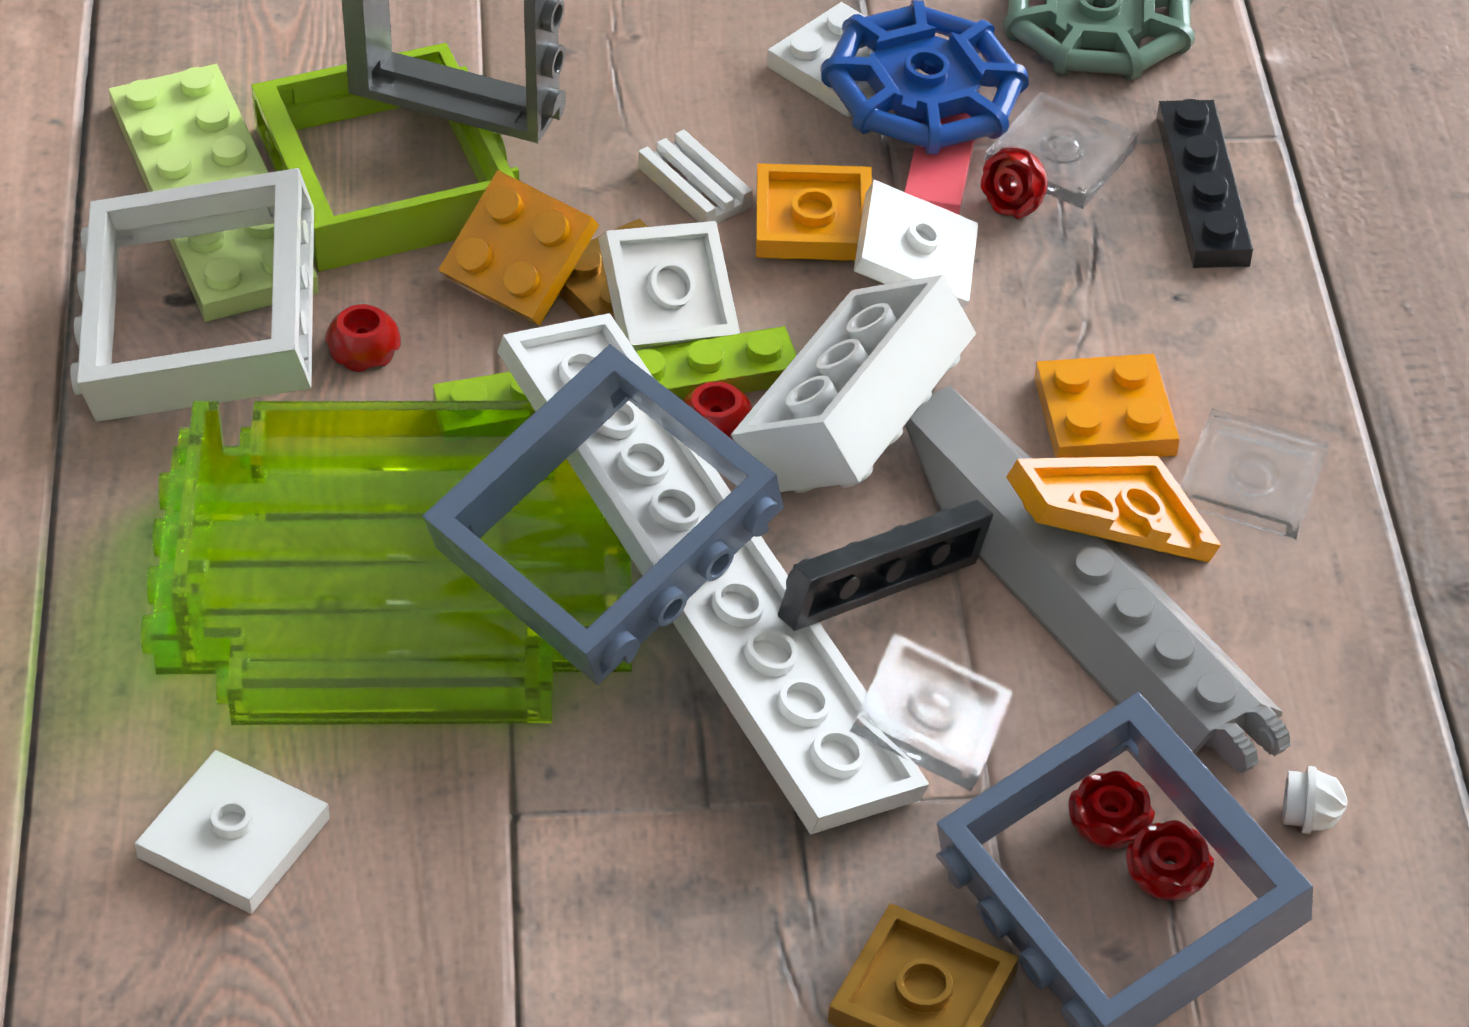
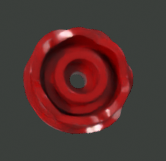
(1001, 189)
(362, 337)
(720, 405)
(1110, 792)
(1174, 843)

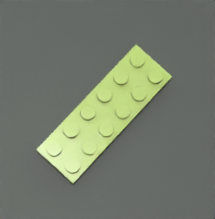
(192, 133)

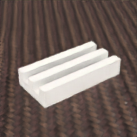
(703, 175)

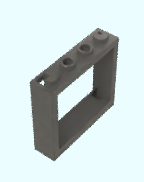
(452, 92)

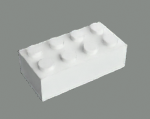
(856, 384)

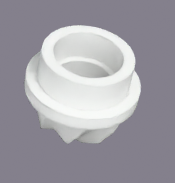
(1312, 800)

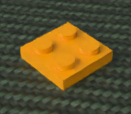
(809, 210)
(518, 247)
(1106, 407)

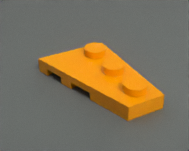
(1114, 500)

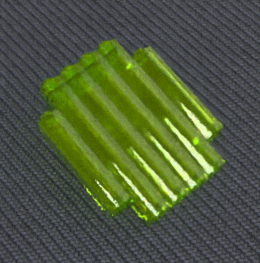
(317, 583)

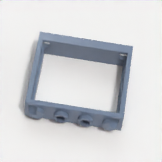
(538, 449)
(1133, 726)

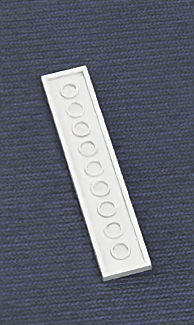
(779, 683)

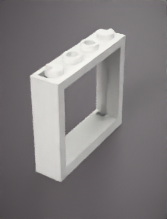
(206, 374)

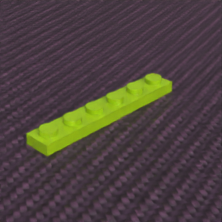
(743, 360)

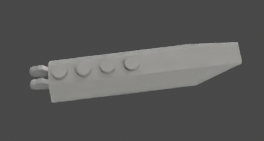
(1094, 595)

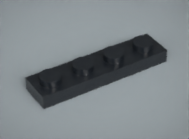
(1204, 184)
(884, 564)

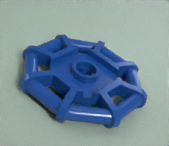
(907, 42)

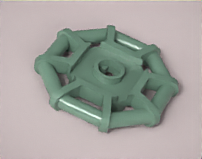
(1114, 27)

